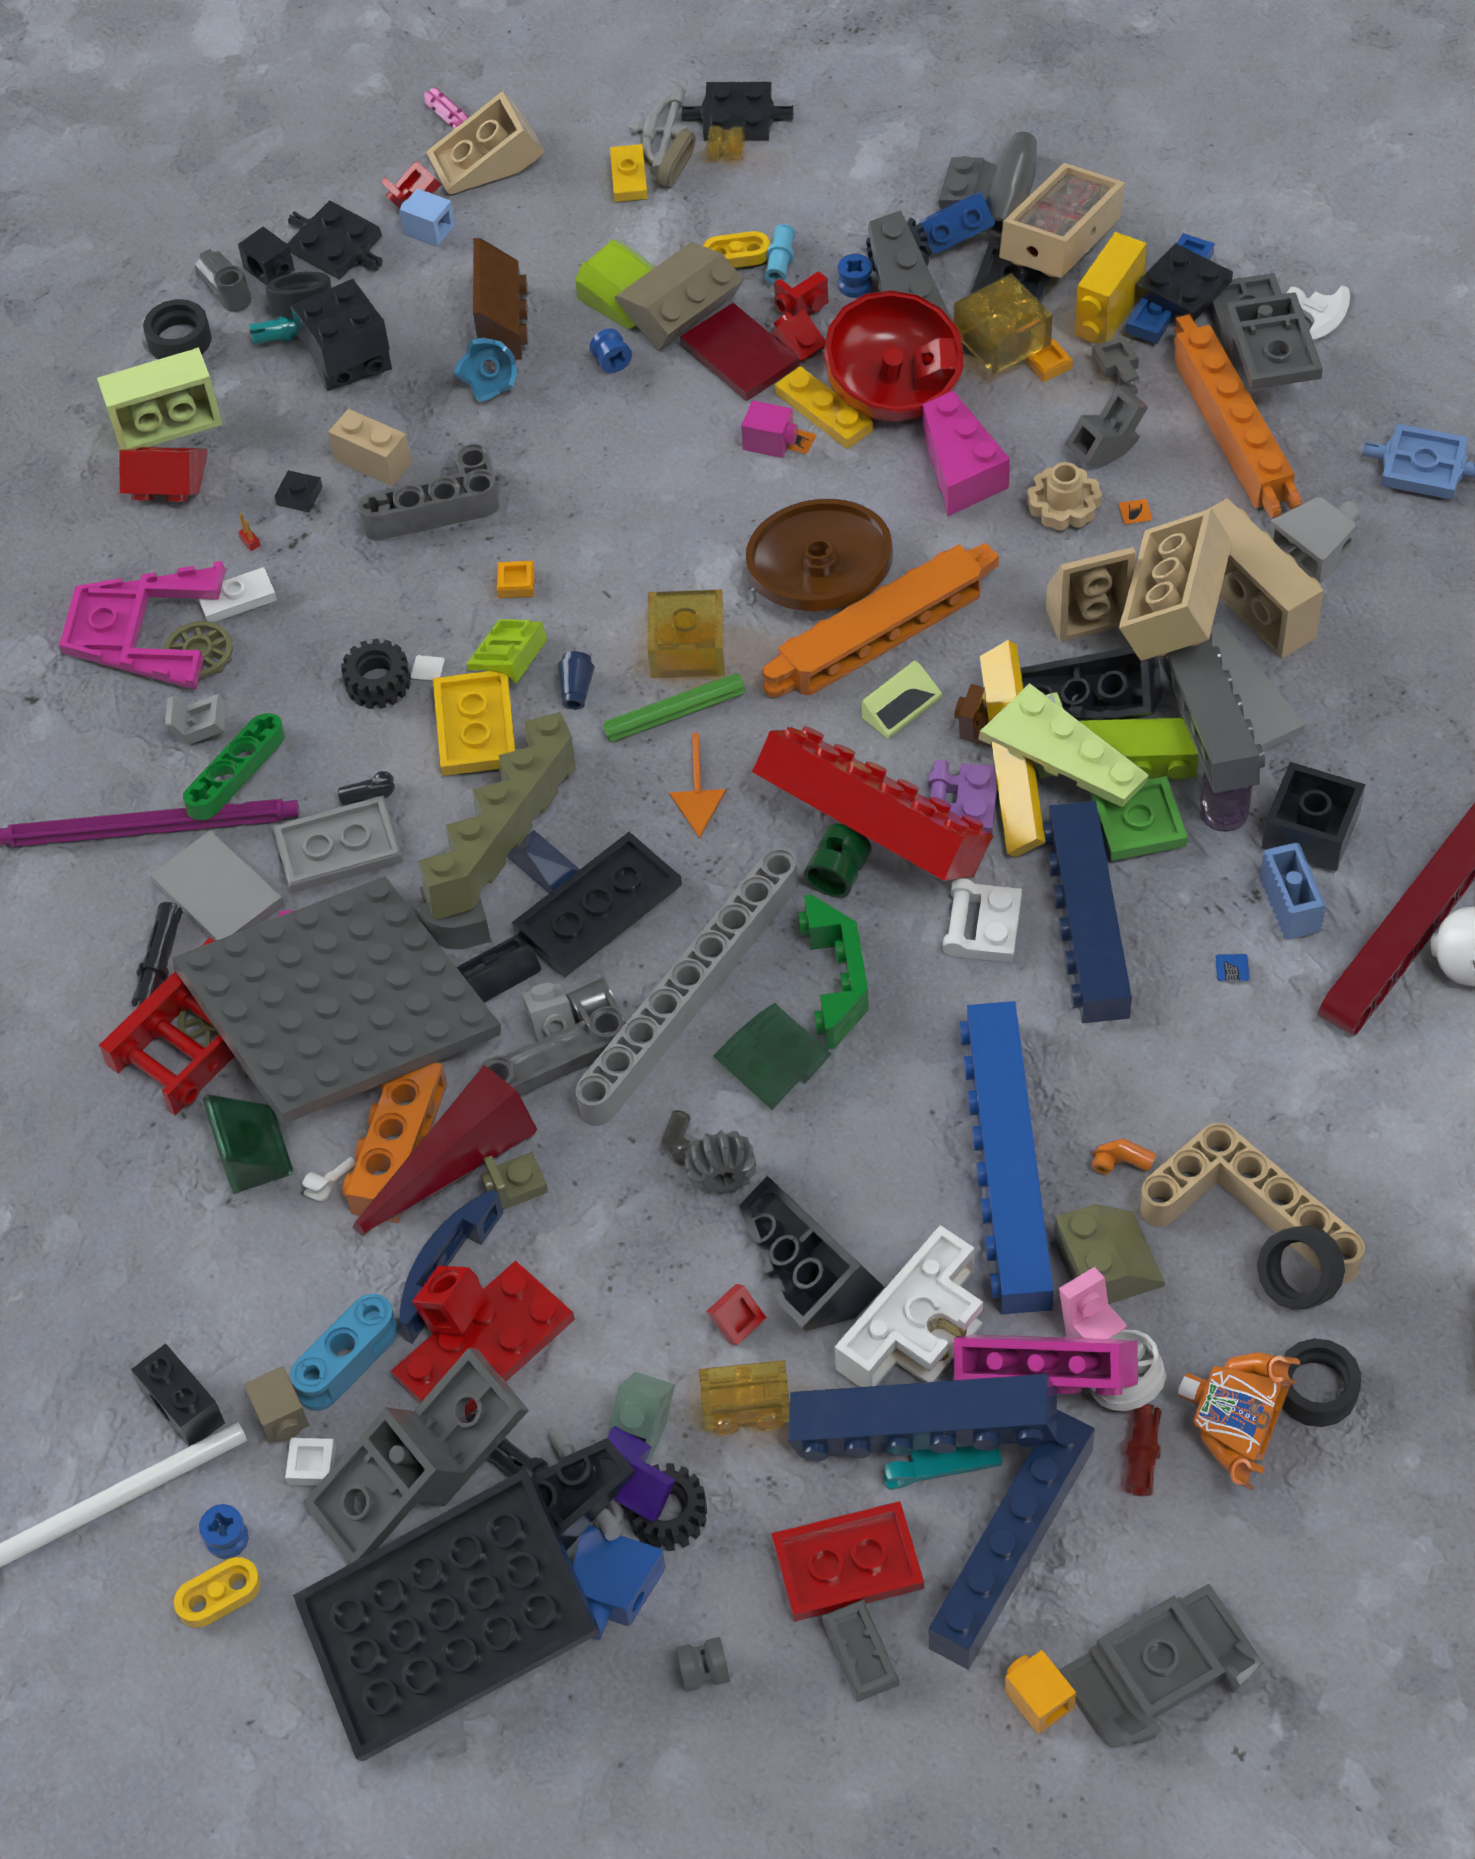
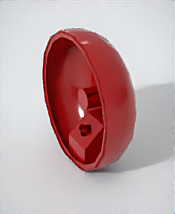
(892, 355)

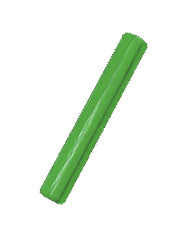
(673, 707)

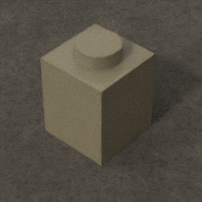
(276, 1405)

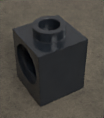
(266, 255)

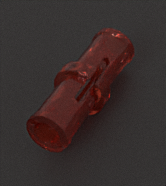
(1143, 1450)

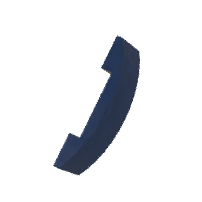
(470, 1221)

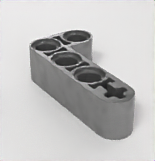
(435, 501)

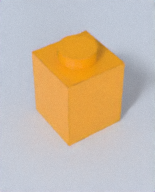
(1039, 1690)

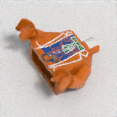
(1240, 1409)

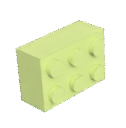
(160, 400)

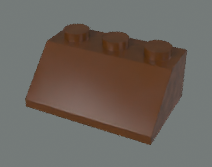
(498, 297)

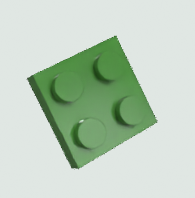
(1144, 824)

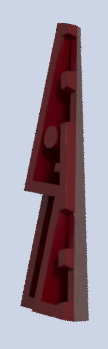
(478, 1124)

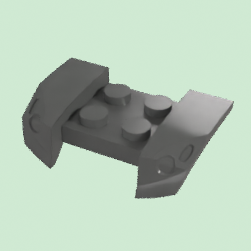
(1159, 1664)

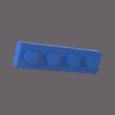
(1151, 320)

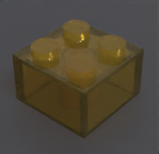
(1003, 323)
(686, 633)

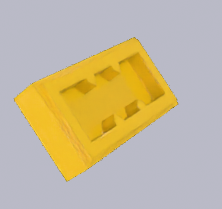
(628, 173)

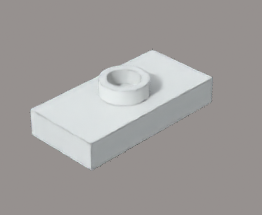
(239, 595)

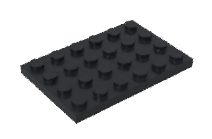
(445, 1614)

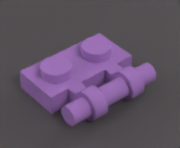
(974, 788)

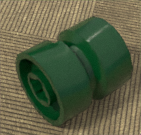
(837, 861)

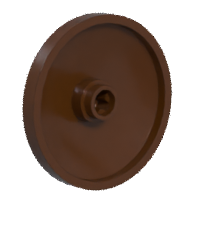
(819, 554)

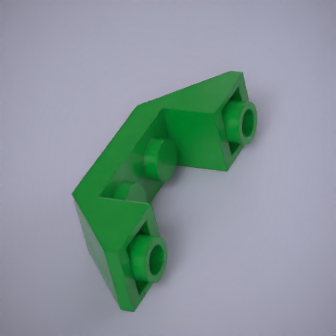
(828, 929)

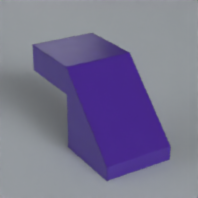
(649, 1487)

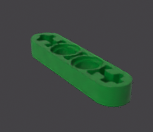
(205, 794)

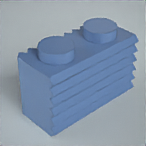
(1292, 891)

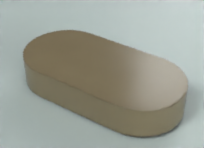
(676, 158)

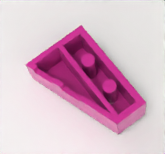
(963, 454)

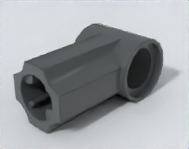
(225, 279)

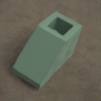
(643, 1408)

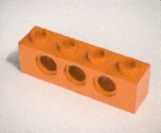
(388, 1118)

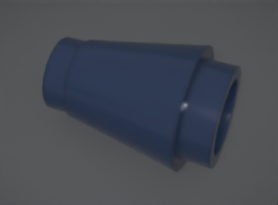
(575, 678)

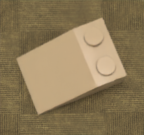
(486, 147)
(1090, 594)

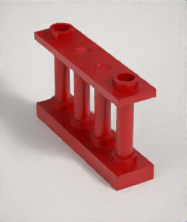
(154, 1020)

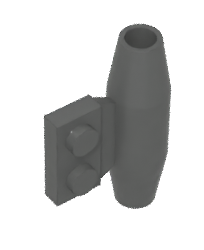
(1003, 183)

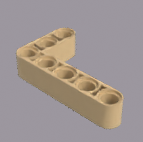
(1253, 1193)

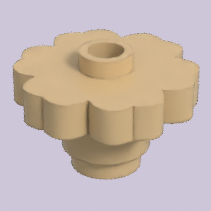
(1064, 496)

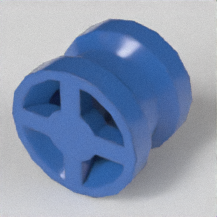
(854, 275)
(610, 350)
(228, 1541)

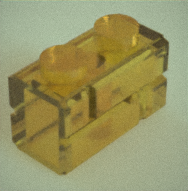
(744, 1396)

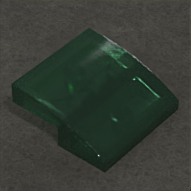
(772, 1055)

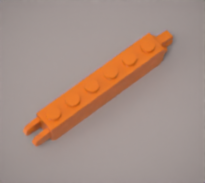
(1234, 418)
(879, 621)

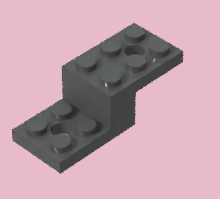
(1265, 332)
(415, 1456)

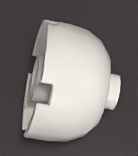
(1456, 946)

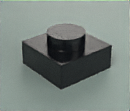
(298, 491)

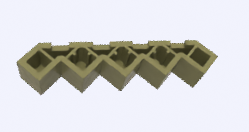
(502, 818)

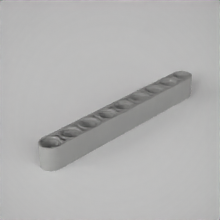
(682, 1000)

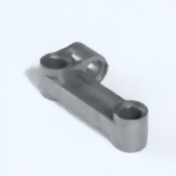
(567, 1048)

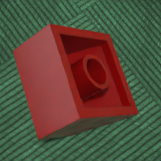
(161, 471)

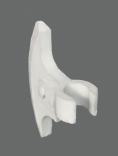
(1323, 310)

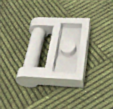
(995, 926)

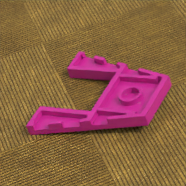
(109, 615)

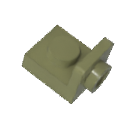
(514, 1179)

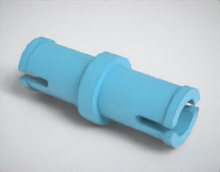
(780, 253)

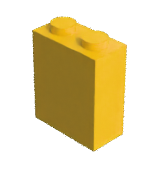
(1108, 288)

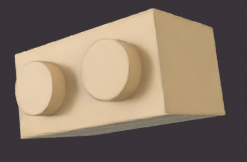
(370, 447)

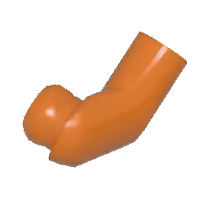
(1121, 1151)

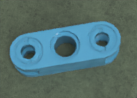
(364, 1327)

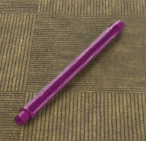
(144, 822)

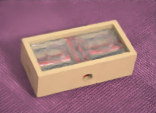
(1061, 220)

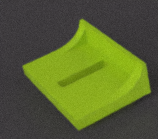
(509, 647)

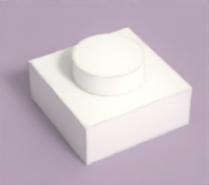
(309, 1460)

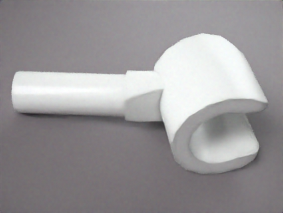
(320, 1187)

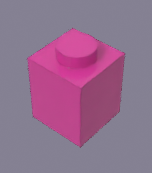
(768, 429)

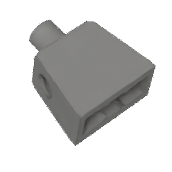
(1317, 535)

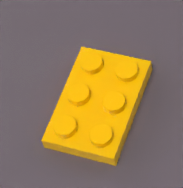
(473, 721)

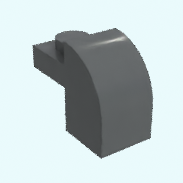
(1111, 434)
(458, 930)

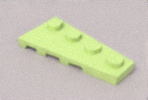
(1050, 736)

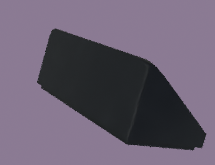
(501, 967)

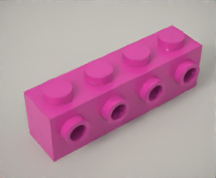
(1069, 1362)

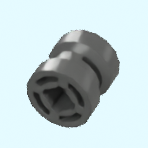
(692, 1665)

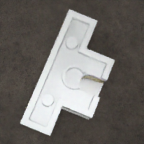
(915, 1316)

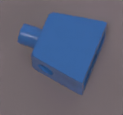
(616, 1575)

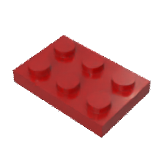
(847, 1560)

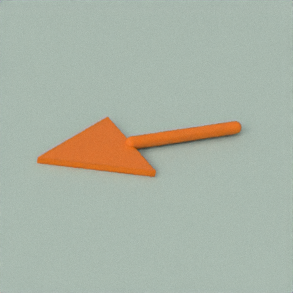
(699, 804)

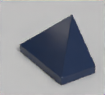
(542, 862)

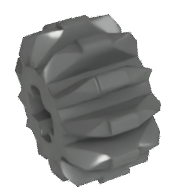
(720, 1162)

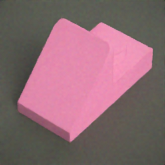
(1087, 1308)

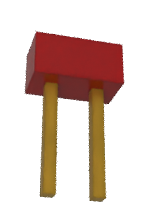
(247, 535)

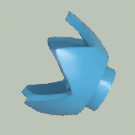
(473, 371)

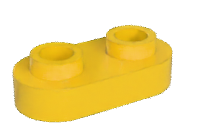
(741, 248)
(216, 1591)

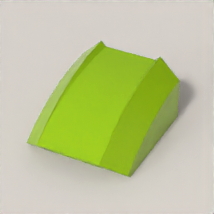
(607, 275)

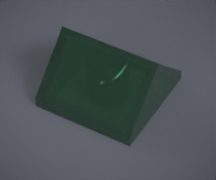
(247, 1142)

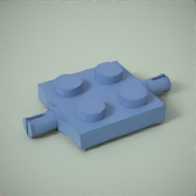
(1422, 461)

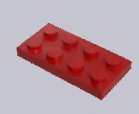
(507, 1331)

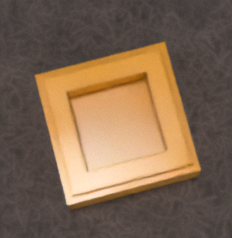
(1050, 361)
(515, 579)

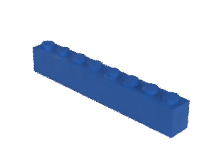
(1008, 1158)

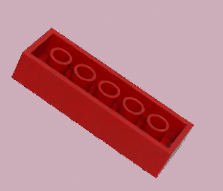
(873, 803)

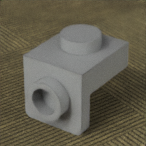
(197, 720)
(548, 1009)

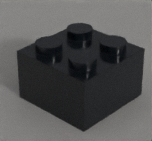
(340, 328)
(1315, 812)

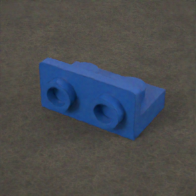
(957, 222)

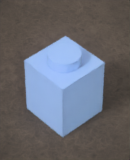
(427, 217)

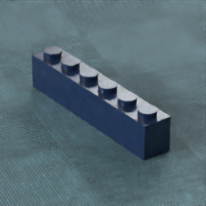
(1088, 913)
(923, 1417)
(1010, 1542)

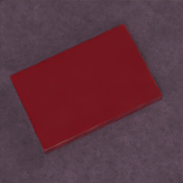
(740, 351)

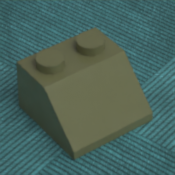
(1110, 1243)

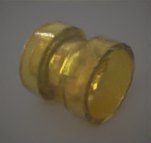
(732, 139)

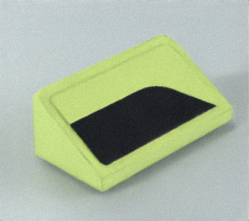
(900, 700)

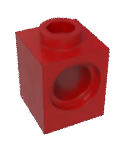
(450, 1299)

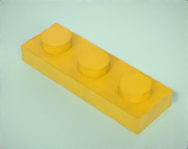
(823, 407)

